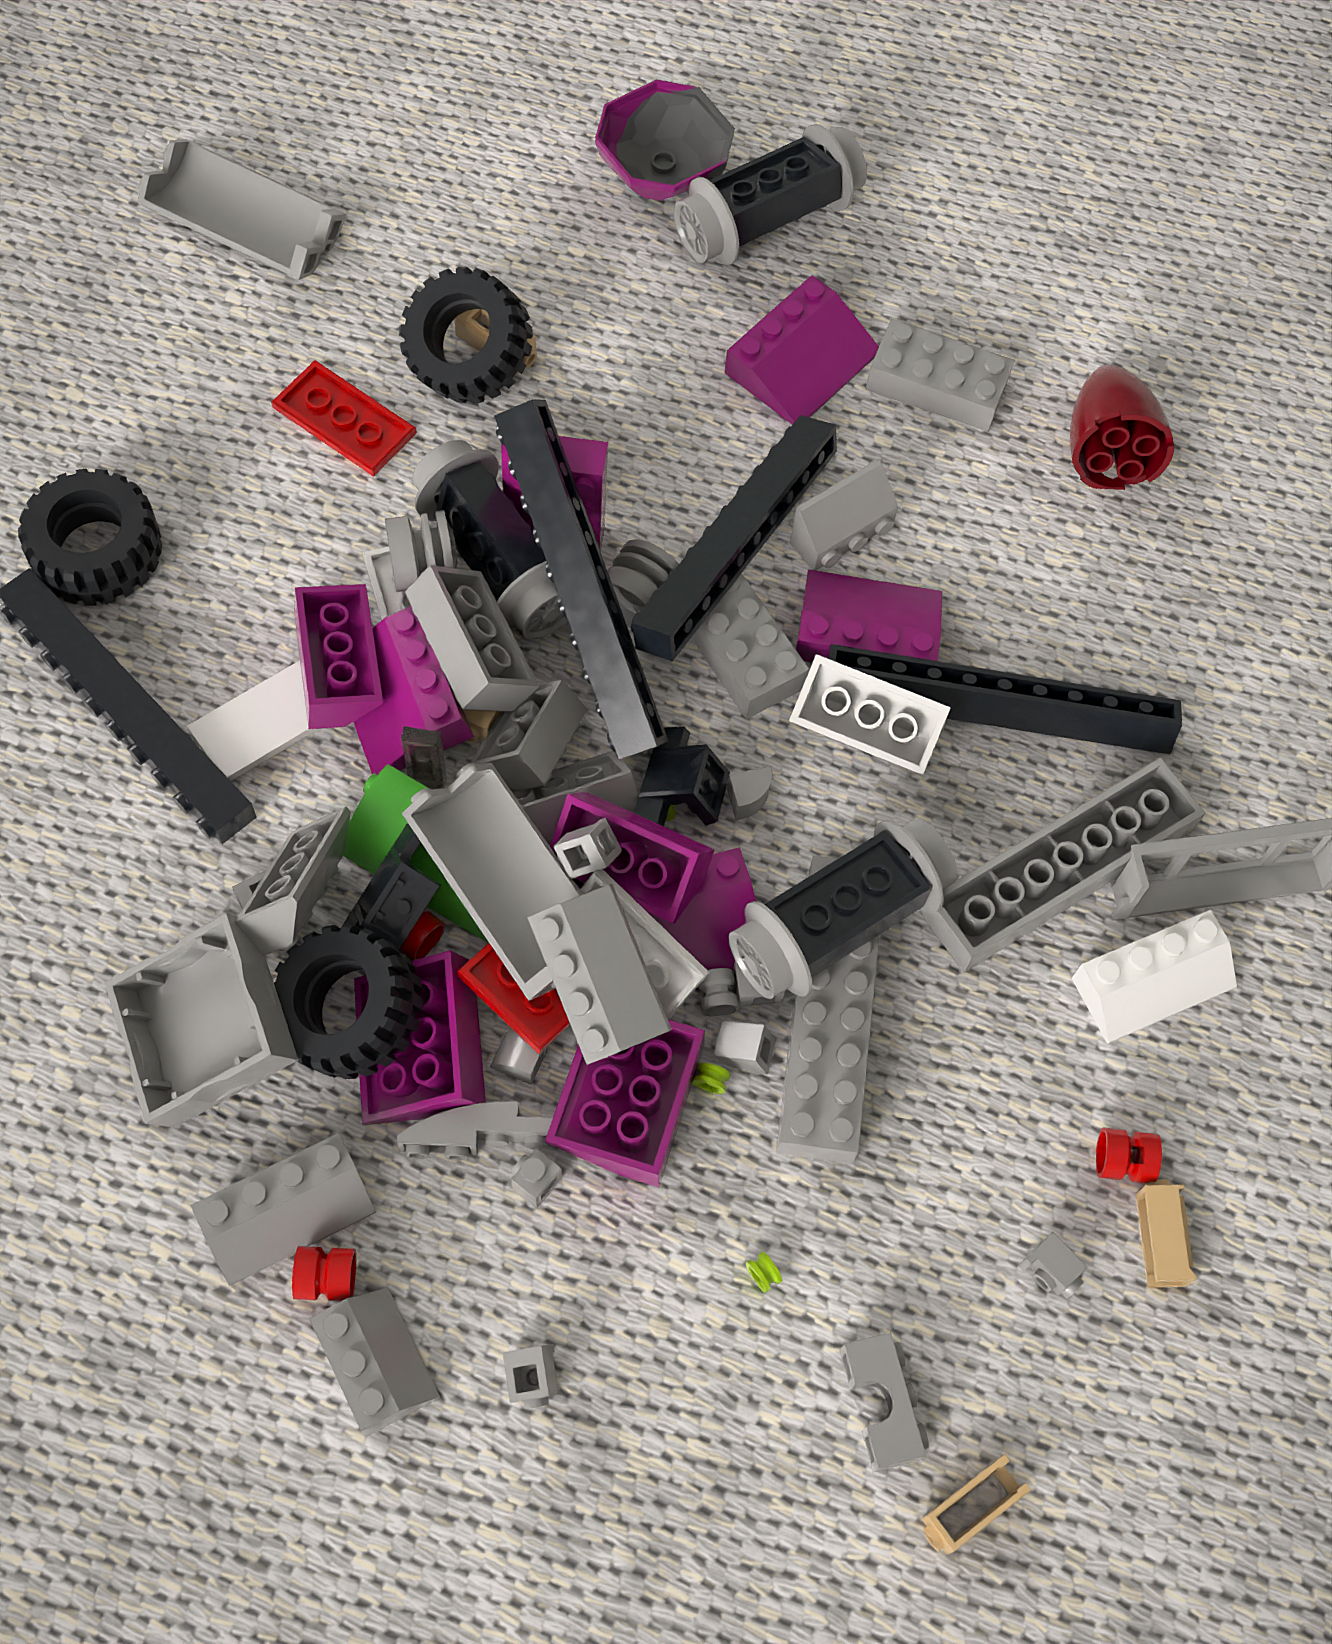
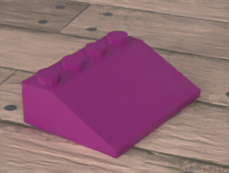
(801, 351)
(589, 468)
(868, 617)
(412, 694)
(714, 911)
(444, 1057)
(629, 1104)

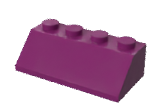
(336, 654)
(655, 863)

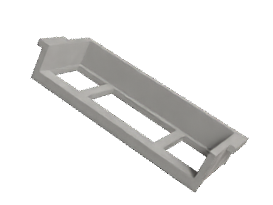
(1224, 883)

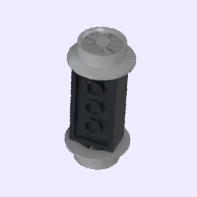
(770, 193)
(489, 534)
(842, 907)

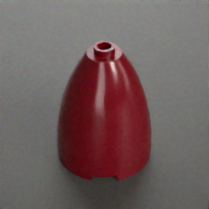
(1121, 415)

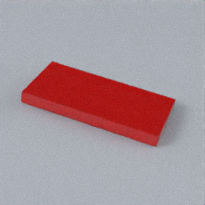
(344, 418)

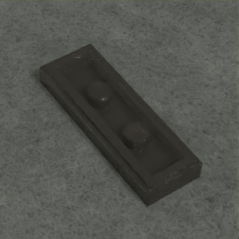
(424, 757)

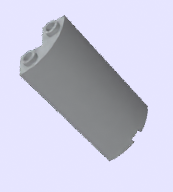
(241, 208)
(494, 865)

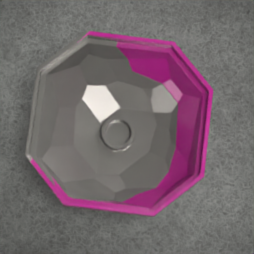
(664, 138)

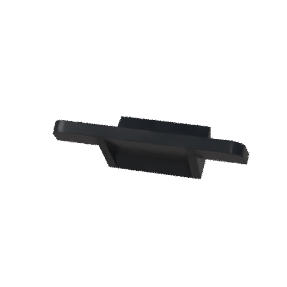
(682, 775)
(395, 893)

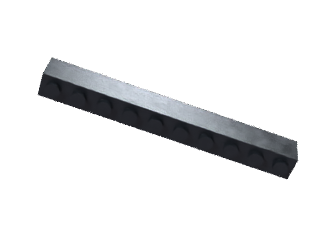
(733, 539)
(580, 578)
(1027, 701)
(126, 706)

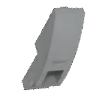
(459, 1129)

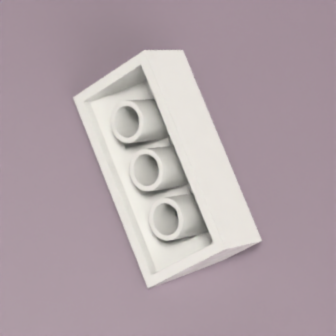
(869, 714)
(1157, 976)

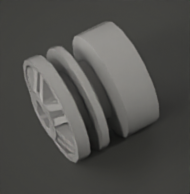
(416, 550)
(637, 574)

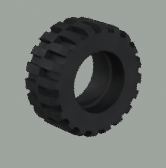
(435, 310)
(83, 500)
(385, 1019)

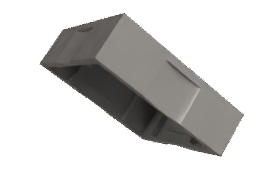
(200, 1022)

